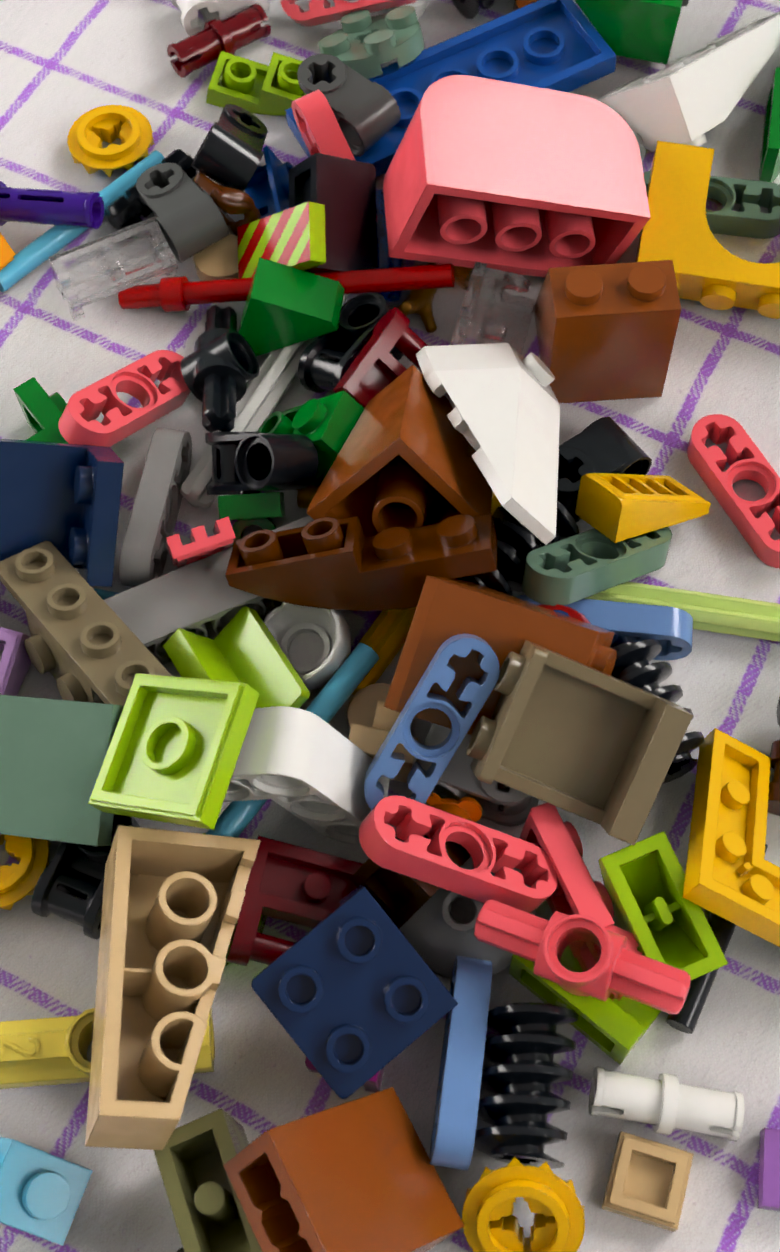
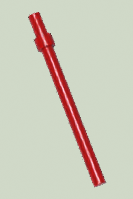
(179, 294)

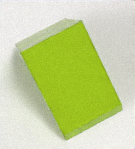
(649, 902)

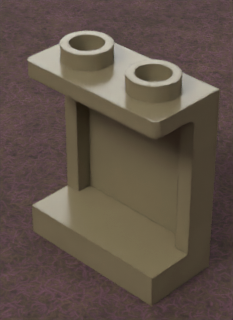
(578, 739)

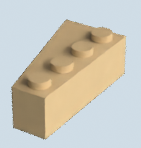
(159, 964)

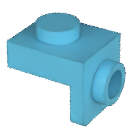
(39, 1190)

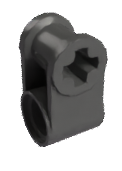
(360, 106)
(181, 209)

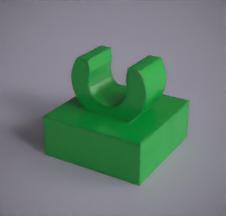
(251, 510)

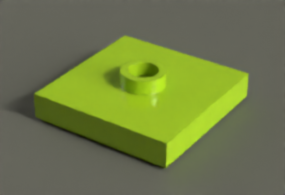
(174, 749)

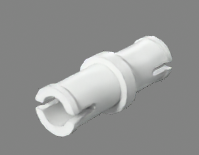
(666, 1104)

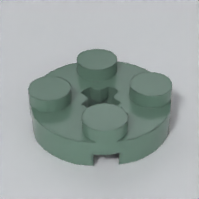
(371, 41)

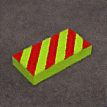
(287, 237)

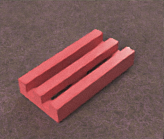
(201, 545)

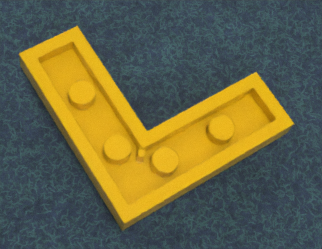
(729, 838)

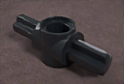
(219, 369)

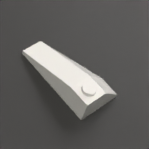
(698, 88)
(509, 419)

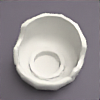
(311, 639)

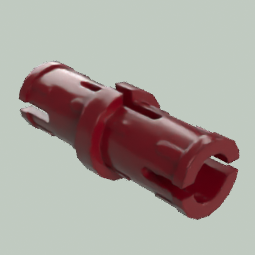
(217, 37)

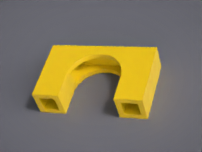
(682, 234)

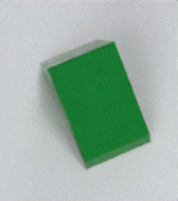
(288, 307)

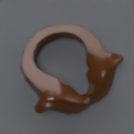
(229, 201)

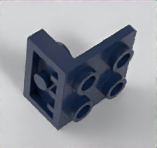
(63, 498)
(353, 993)

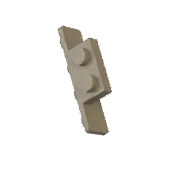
(74, 629)

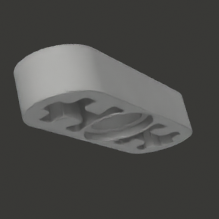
(155, 507)

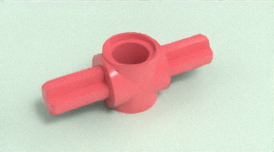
(616, 971)

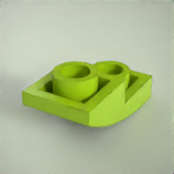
(255, 85)

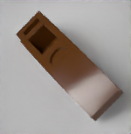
(341, 569)

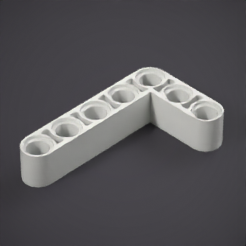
(304, 769)

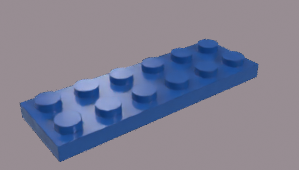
(535, 46)

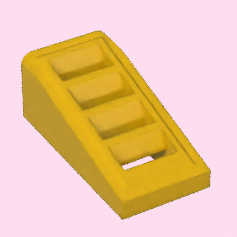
(635, 503)

